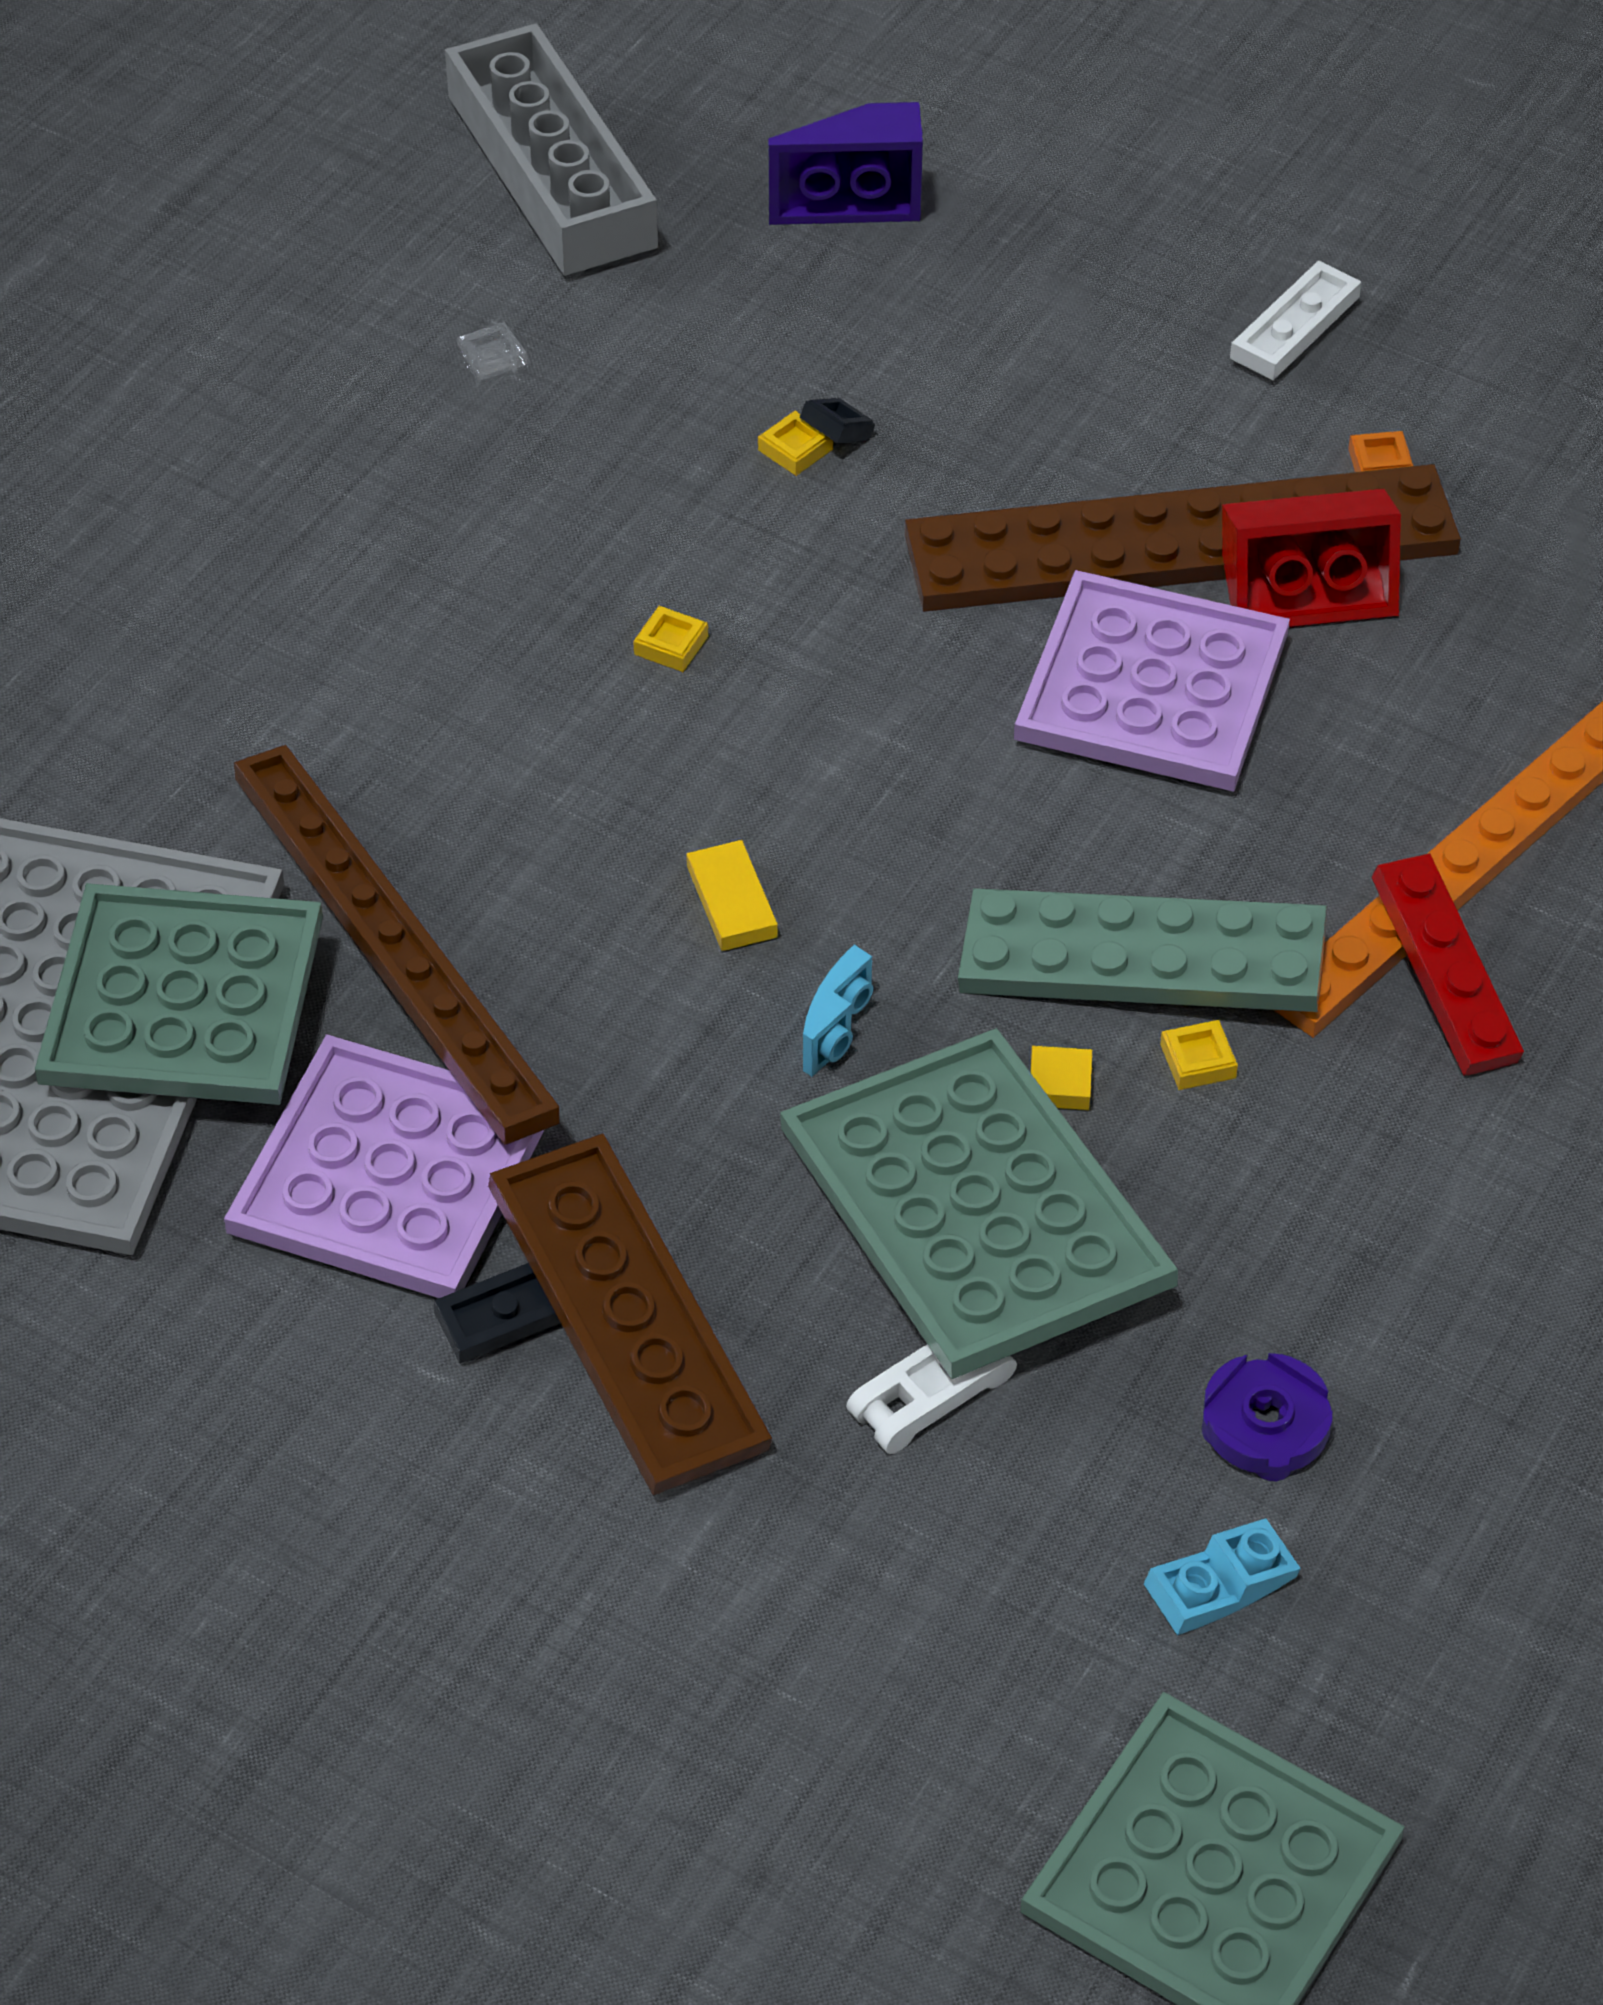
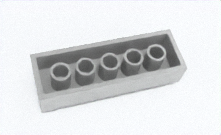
(551, 149)

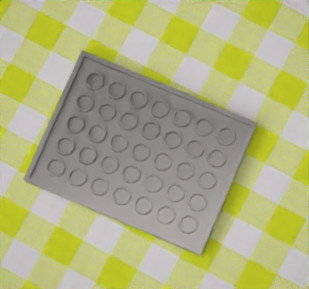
(79, 1158)

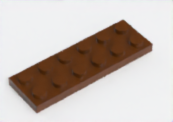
(629, 1314)

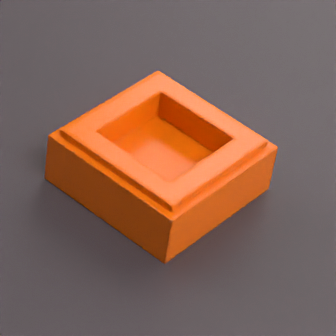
(1379, 451)

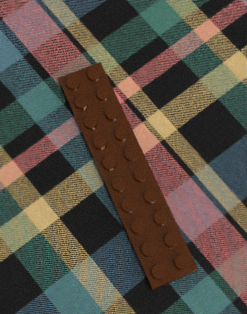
(1136, 537)

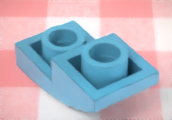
(839, 996)
(1224, 1578)

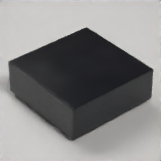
(837, 420)

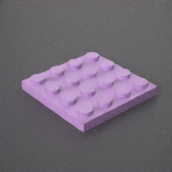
(1152, 680)
(378, 1172)

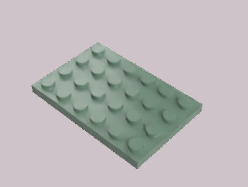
(977, 1202)

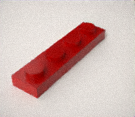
(1447, 964)

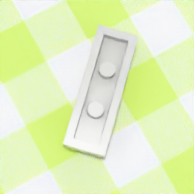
(1295, 320)

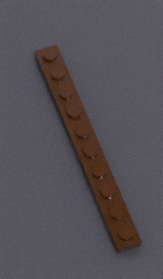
(398, 946)

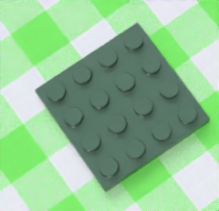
(180, 994)
(1211, 1866)

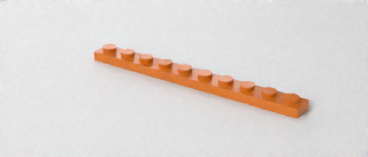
(1466, 861)

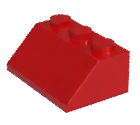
(1314, 556)

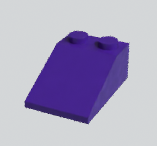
(849, 168)

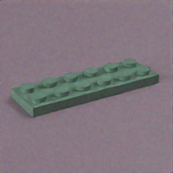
(1144, 949)

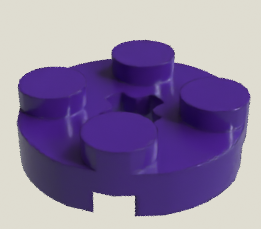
(1263, 1446)

